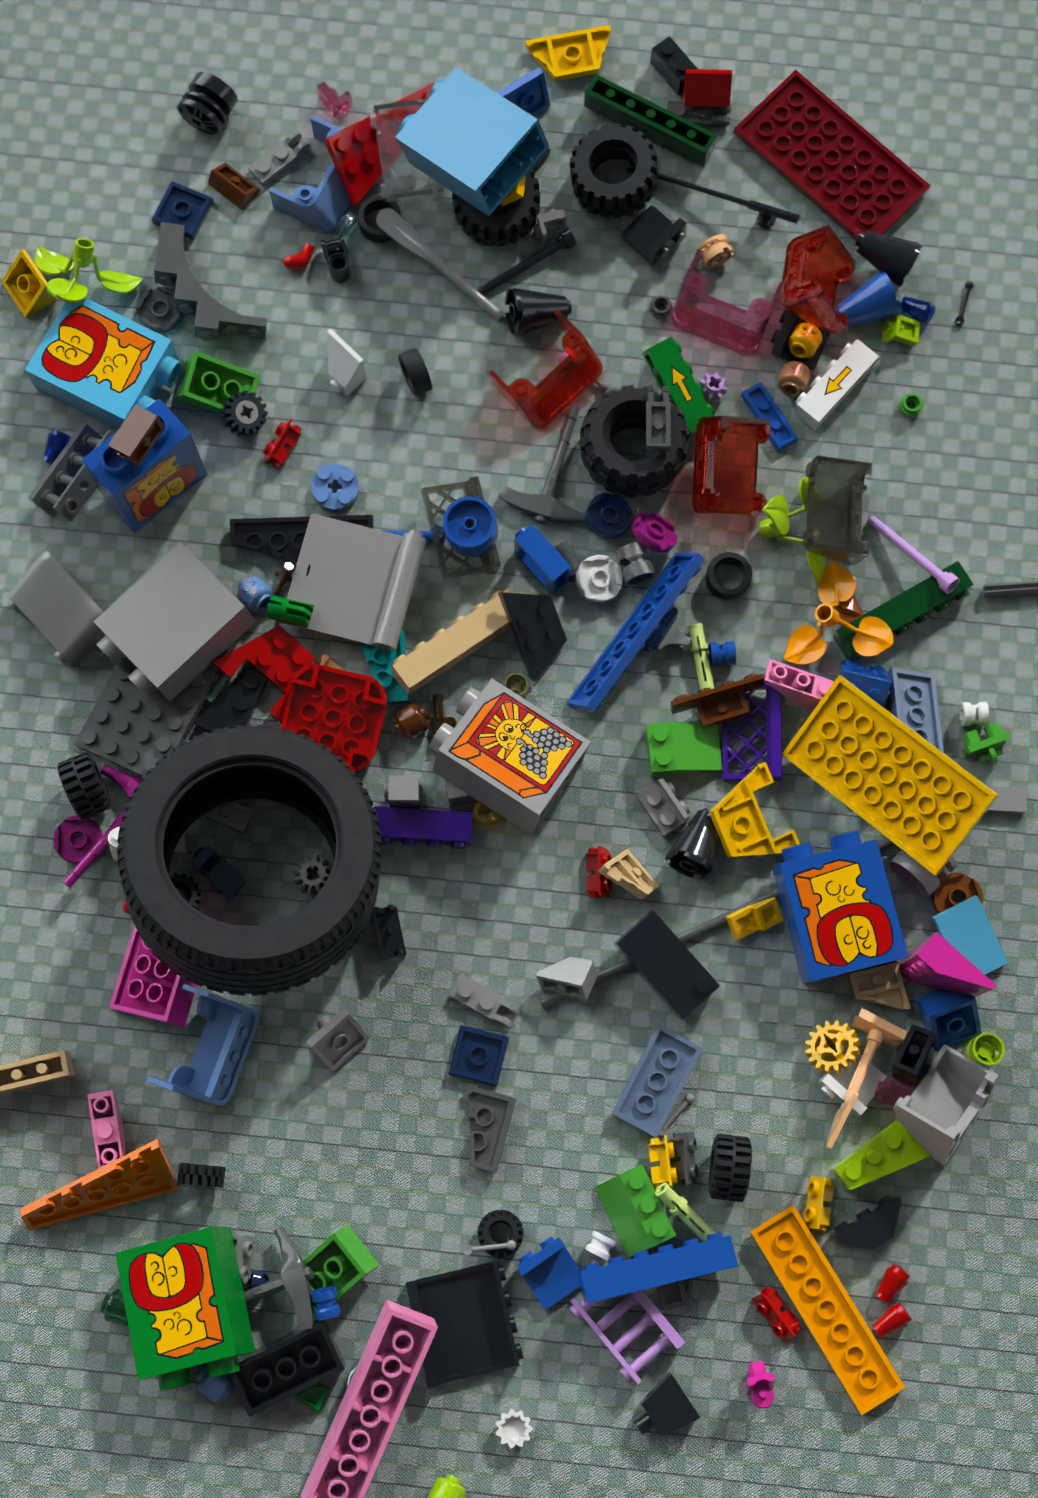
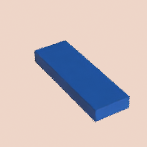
(764, 407)

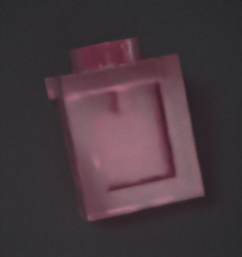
(332, 101)

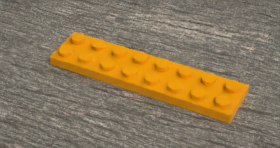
(827, 1310)

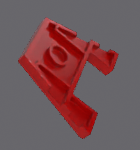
(275, 657)

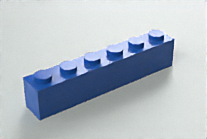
(657, 1269)

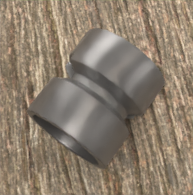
(635, 563)

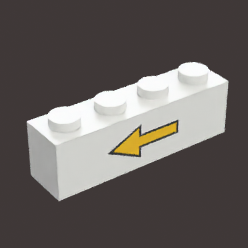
(836, 384)

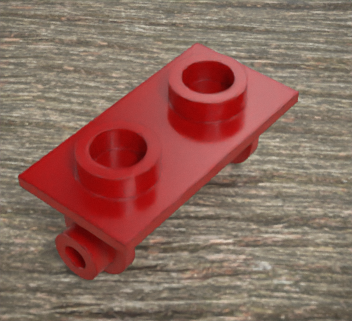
(286, 435)
(597, 884)
(782, 1324)

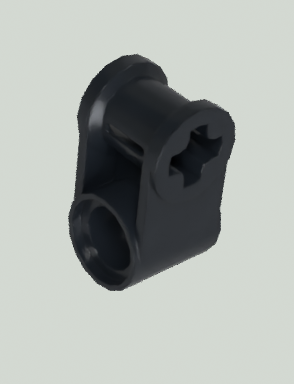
(337, 255)

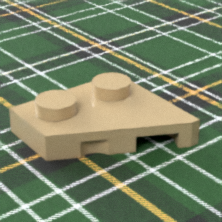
(629, 874)

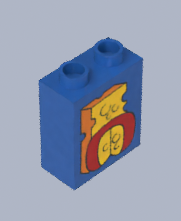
(161, 478)
(838, 907)

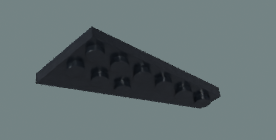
(281, 535)

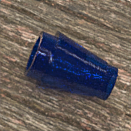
(918, 309)
(55, 444)

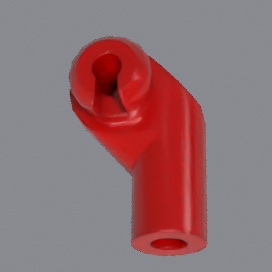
(300, 260)

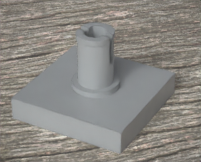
(337, 1039)

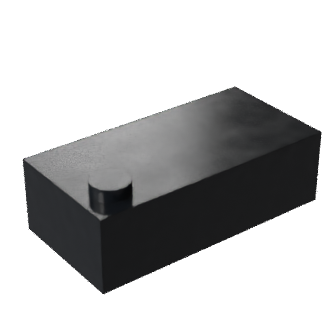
(666, 964)
(287, 1367)

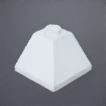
(344, 365)

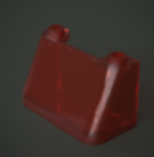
(811, 276)
(728, 465)

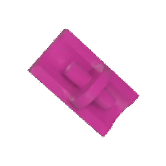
(760, 1385)

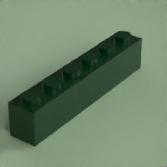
(651, 119)
(908, 608)

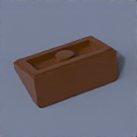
(232, 185)

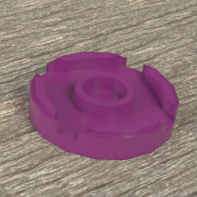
(654, 532)
(75, 838)

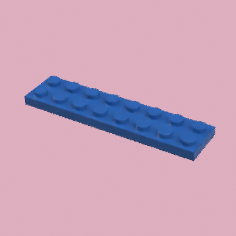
(635, 631)

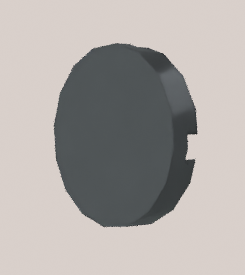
(158, 310)

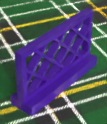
(774, 736)

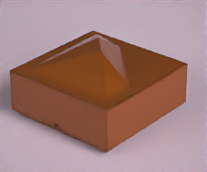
(849, 610)

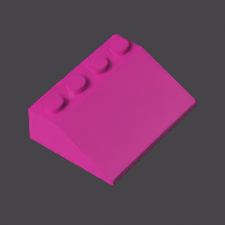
(944, 968)
(150, 987)

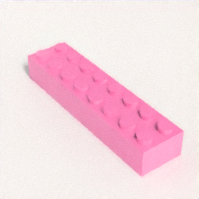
(371, 1404)

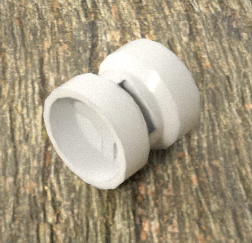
(974, 714)

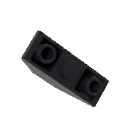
(872, 1226)

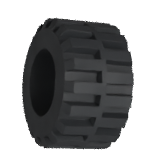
(84, 785)
(730, 1167)

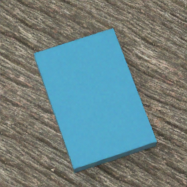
(971, 934)

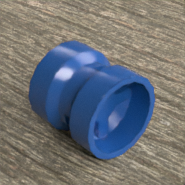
(722, 653)
(325, 1301)

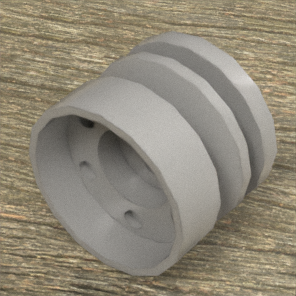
(917, 876)

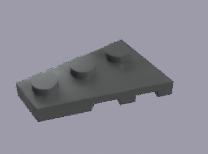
(489, 1124)

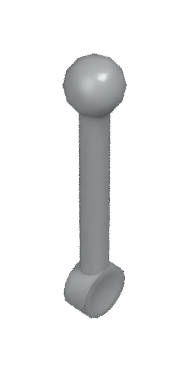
(689, 1098)
(510, 1245)

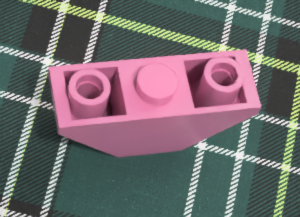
(107, 1127)

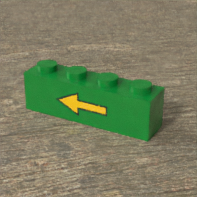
(672, 371)

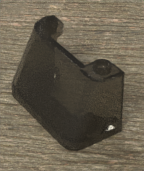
(836, 509)

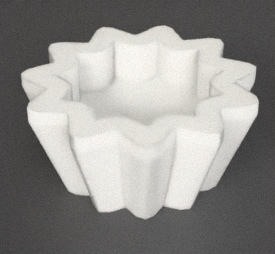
(513, 1428)

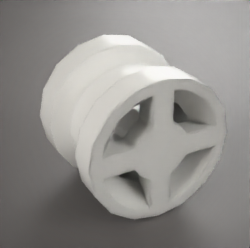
(600, 1245)

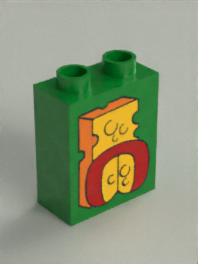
(185, 1306)

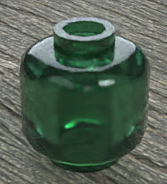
(114, 1308)

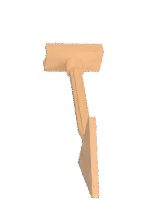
(878, 1032)

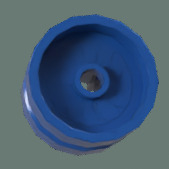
(458, 527)

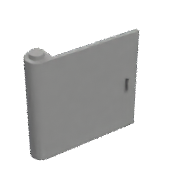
(356, 580)

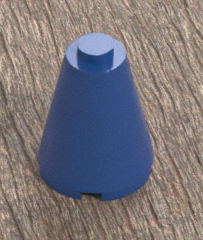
(871, 301)

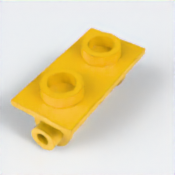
(662, 1153)
(819, 1191)

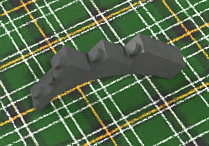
(189, 297)

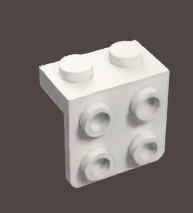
(836, 1085)

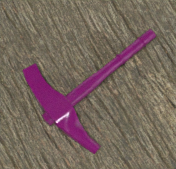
(128, 784)

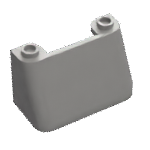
(58, 609)
(946, 1102)

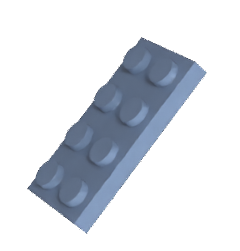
(916, 703)
(657, 1081)

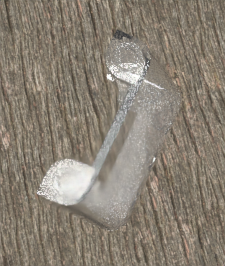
(400, 178)

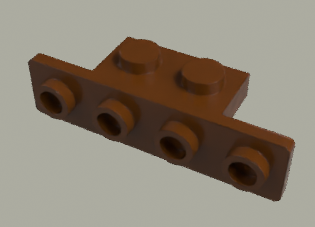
(720, 703)

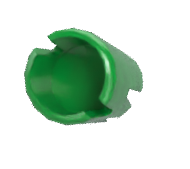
(289, 611)

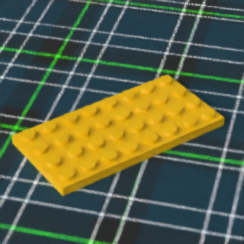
(889, 775)

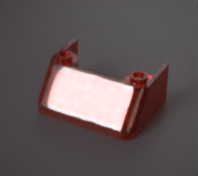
(561, 387)

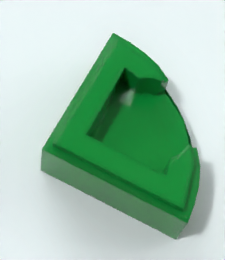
(314, 1396)

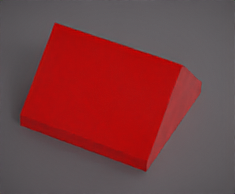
(707, 87)

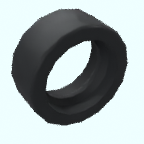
(368, 206)
(415, 371)
(732, 558)

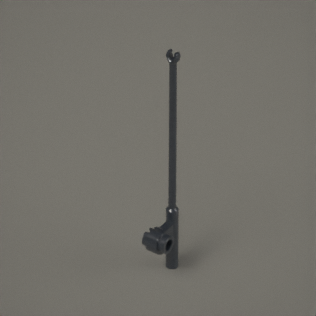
(767, 213)

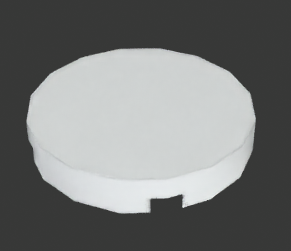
(599, 578)

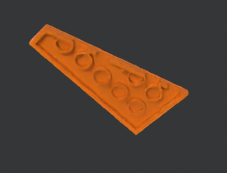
(124, 1181)

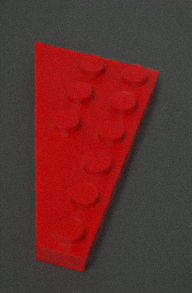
(357, 152)

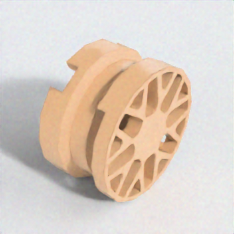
(716, 251)

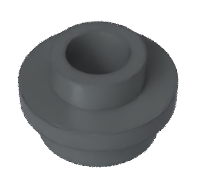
(660, 301)

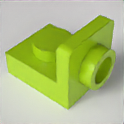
(901, 329)

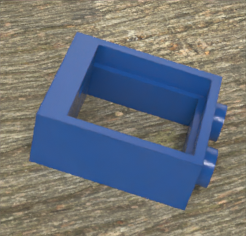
(541, 559)

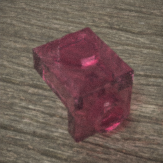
(892, 1090)

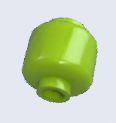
(447, 1488)

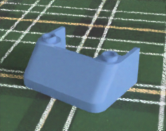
(320, 206)
(219, 1051)

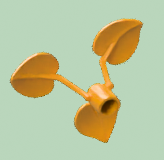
(837, 585)

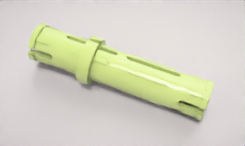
(696, 632)
(672, 1199)

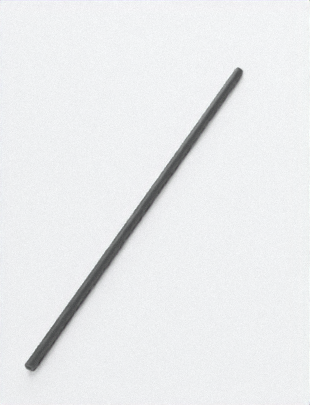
(683, 937)

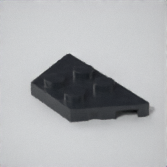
(534, 629)

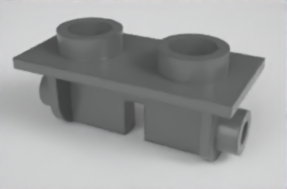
(685, 1146)

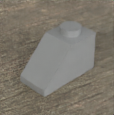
(569, 977)

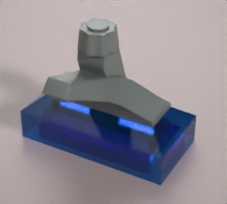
(668, 634)

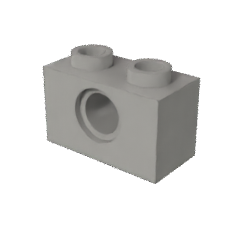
(403, 792)

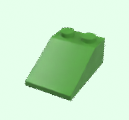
(211, 382)
(682, 749)
(340, 1262)

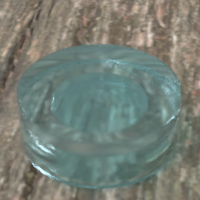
(346, 223)

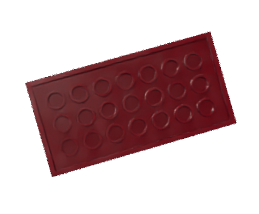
(831, 158)

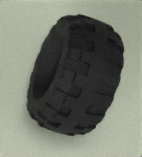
(617, 474)

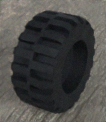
(614, 144)
(504, 226)

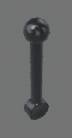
(959, 321)

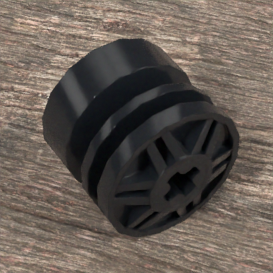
(207, 103)

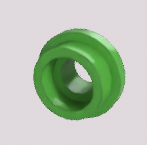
(913, 399)

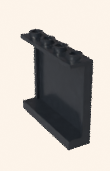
(471, 1322)

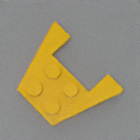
(741, 820)

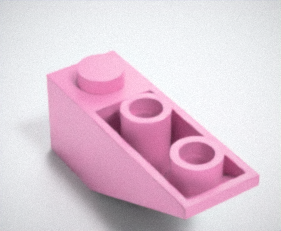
(797, 685)

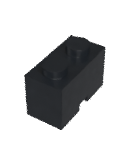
(671, 63)

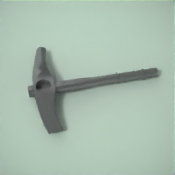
(545, 506)
(293, 1278)

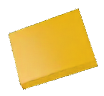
(27, 285)

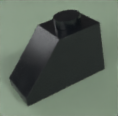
(913, 1055)

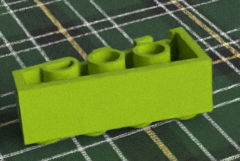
(879, 1156)

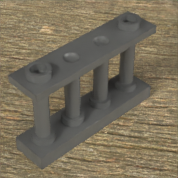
(67, 481)

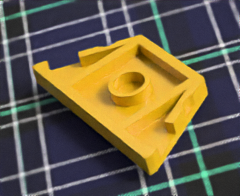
(571, 53)

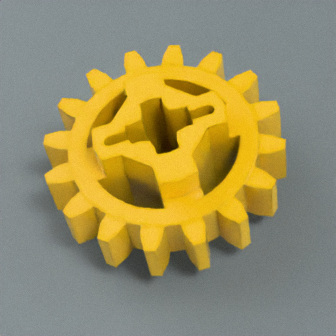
(839, 1037)

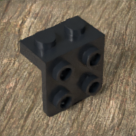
(654, 234)
(780, 341)

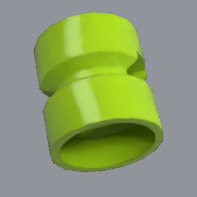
(985, 1049)

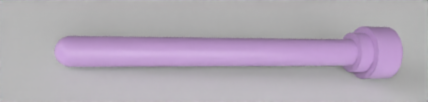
(946, 581)

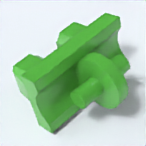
(975, 745)

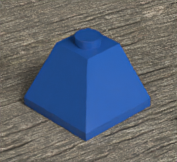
(950, 1016)

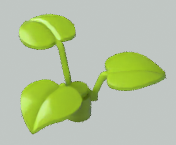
(69, 291)
(778, 526)

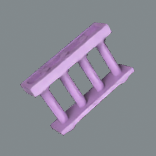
(650, 1317)

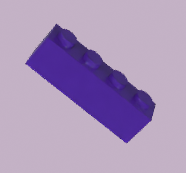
(425, 826)

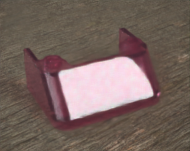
(719, 320)

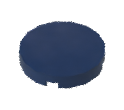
(608, 516)

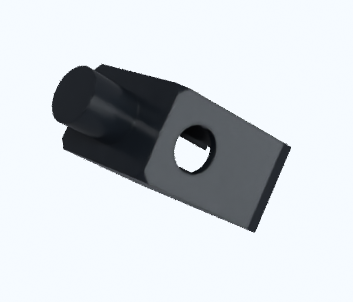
(666, 1408)

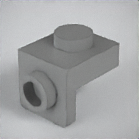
(548, 221)

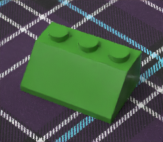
(635, 1210)

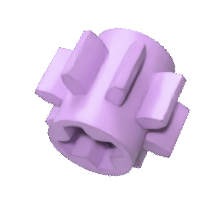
(713, 386)

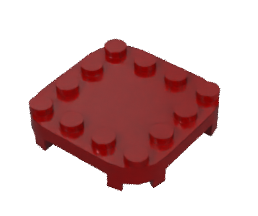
(337, 711)

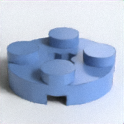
(335, 474)

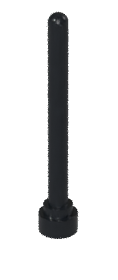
(563, 241)

